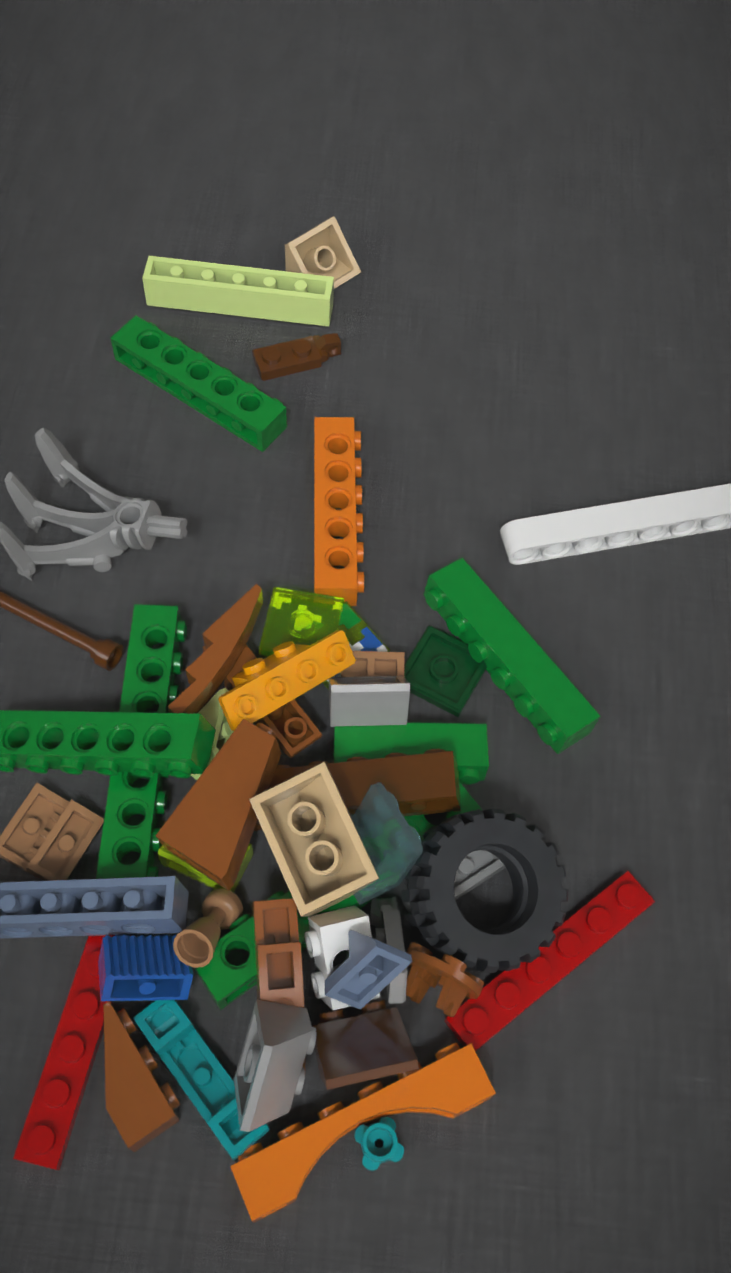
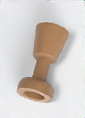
(199, 940)

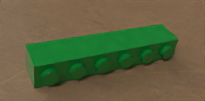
(511, 656)

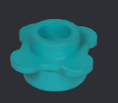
(391, 1148)

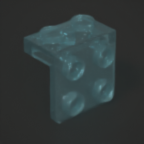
(388, 840)

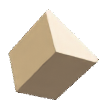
(323, 253)

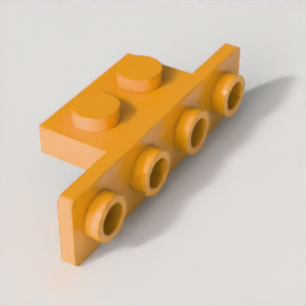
(284, 676)

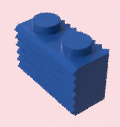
(142, 969)

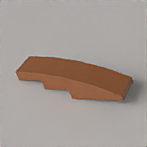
(223, 644)

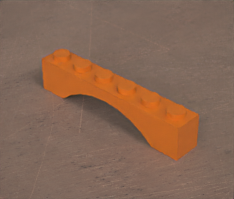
(446, 1088)

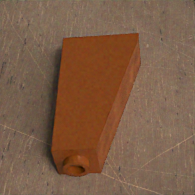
(216, 816)

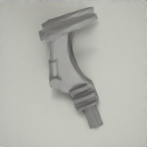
(124, 524)

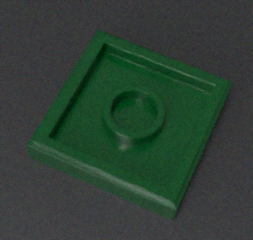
(443, 671)

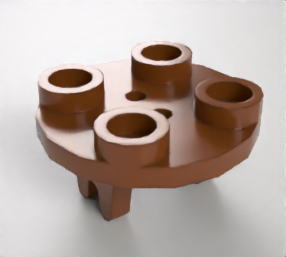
(446, 973)

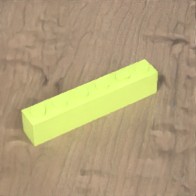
(238, 290)

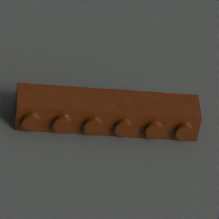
(419, 782)

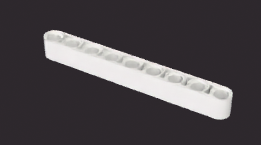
(617, 525)

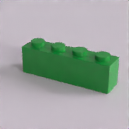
(373, 742)

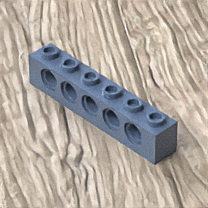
(92, 907)

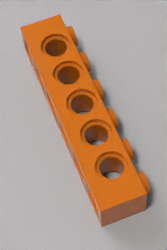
(336, 488)

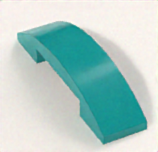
(197, 1073)

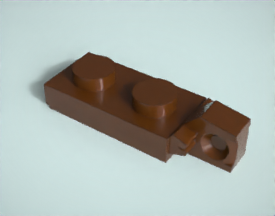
(295, 355)

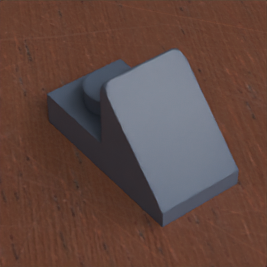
(366, 970)

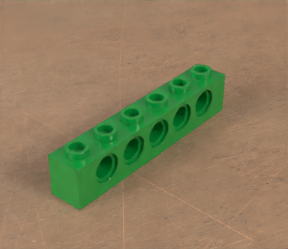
(199, 383)
(101, 742)

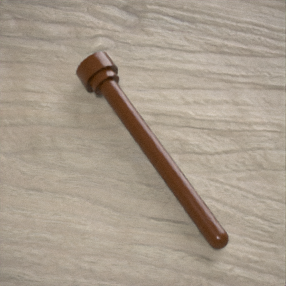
(104, 652)

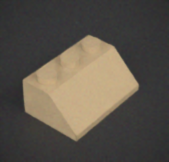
(314, 840)

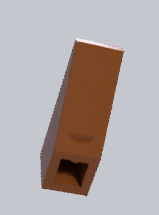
(132, 1094)

